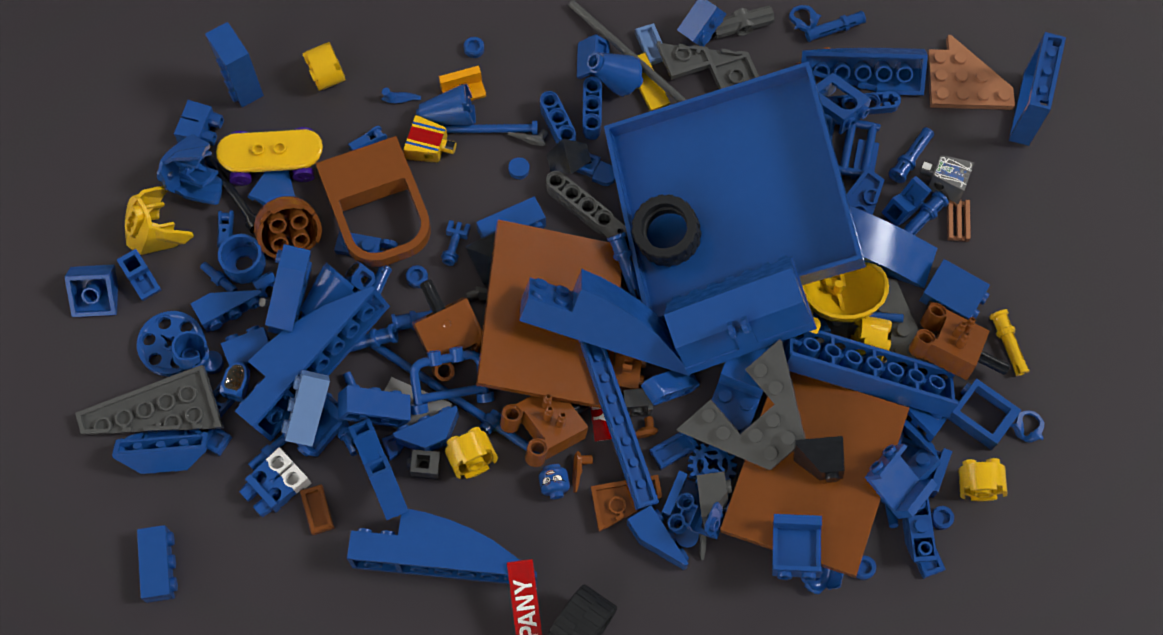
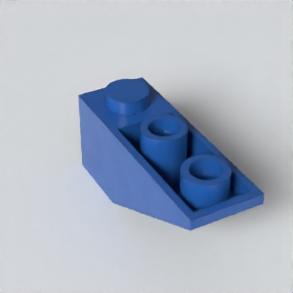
(221, 307)
(653, 535)

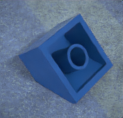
(92, 290)

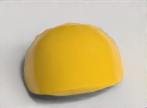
(849, 295)

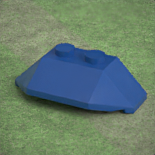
(161, 450)

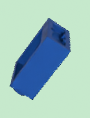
(974, 429)

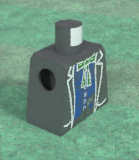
(948, 176)

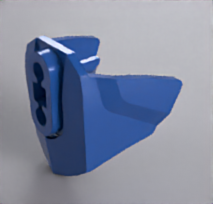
(185, 172)

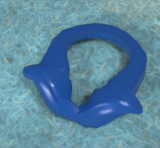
(799, 24)
(1019, 429)

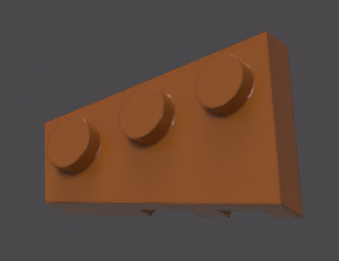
(614, 502)

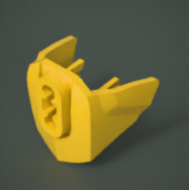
(145, 234)

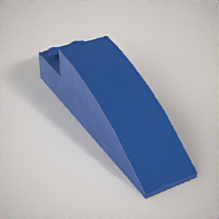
(893, 249)
(602, 317)
(314, 345)
(737, 391)
(431, 548)

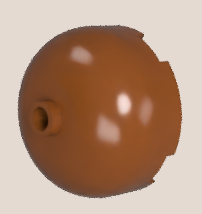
(286, 218)

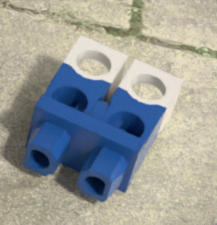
(275, 482)

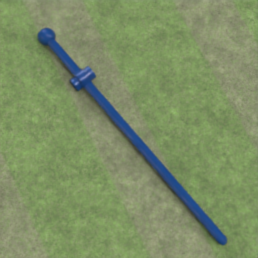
(489, 421)

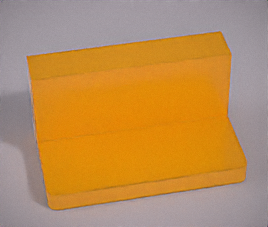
(468, 76)

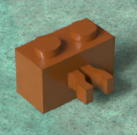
(628, 372)

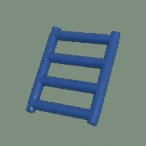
(872, 129)

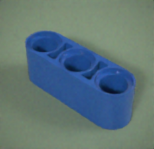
(592, 99)
(556, 112)
(669, 386)

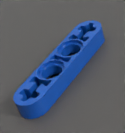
(884, 96)

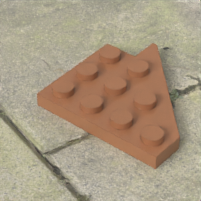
(965, 81)

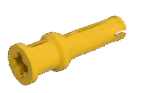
(1006, 332)

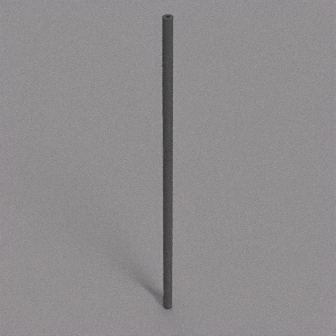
(626, 51)

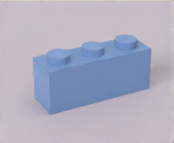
(305, 407)

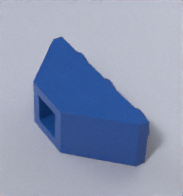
(428, 432)
(920, 535)

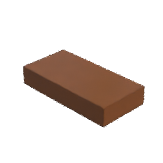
(317, 509)

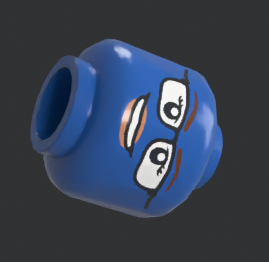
(554, 481)

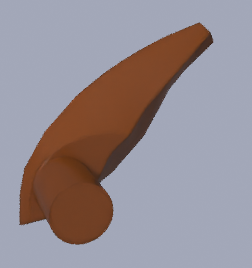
(648, 430)
(577, 468)

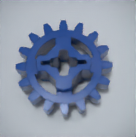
(706, 460)

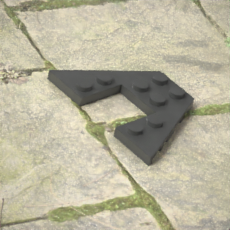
(725, 65)
(900, 334)
(771, 435)

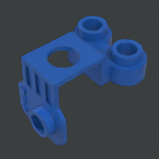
(692, 519)

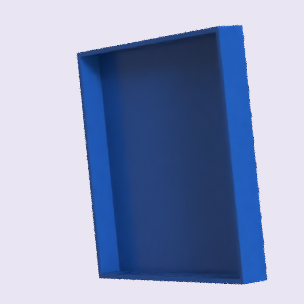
(754, 173)

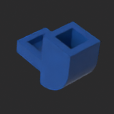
(907, 202)
(139, 274)

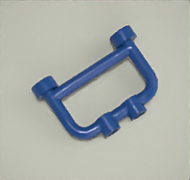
(435, 358)

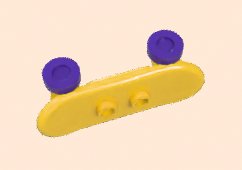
(270, 151)

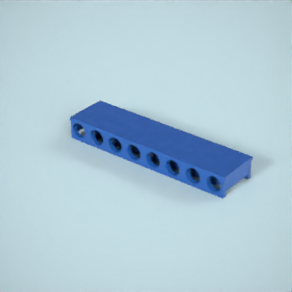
(870, 374)

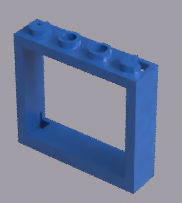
(1037, 86)

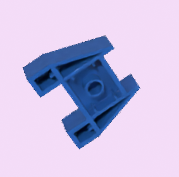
(288, 288)

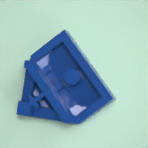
(272, 185)

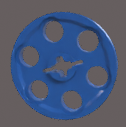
(160, 345)

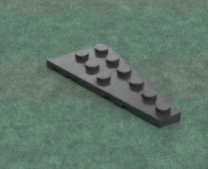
(167, 405)

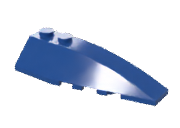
(873, 68)

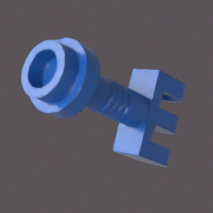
(449, 256)

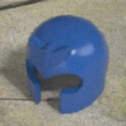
(190, 350)

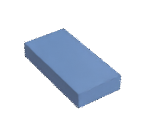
(647, 38)

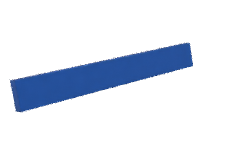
(620, 426)

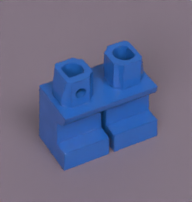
(198, 120)

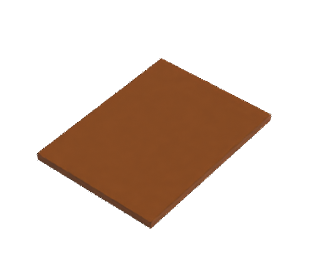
(524, 356)
(845, 505)

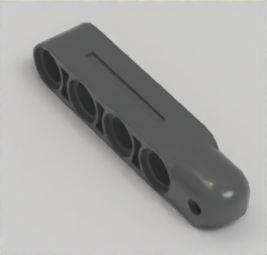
(582, 201)

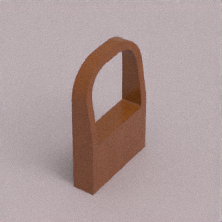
(366, 177)

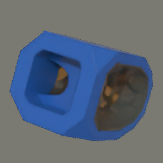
(360, 276)
(235, 382)

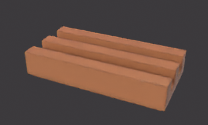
(967, 233)

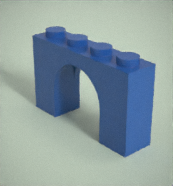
(378, 469)

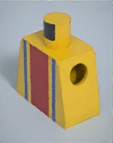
(427, 141)

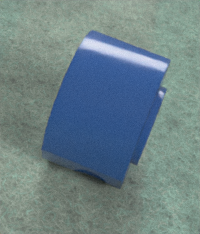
(235, 248)

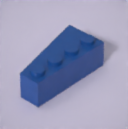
(234, 65)

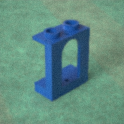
(846, 117)

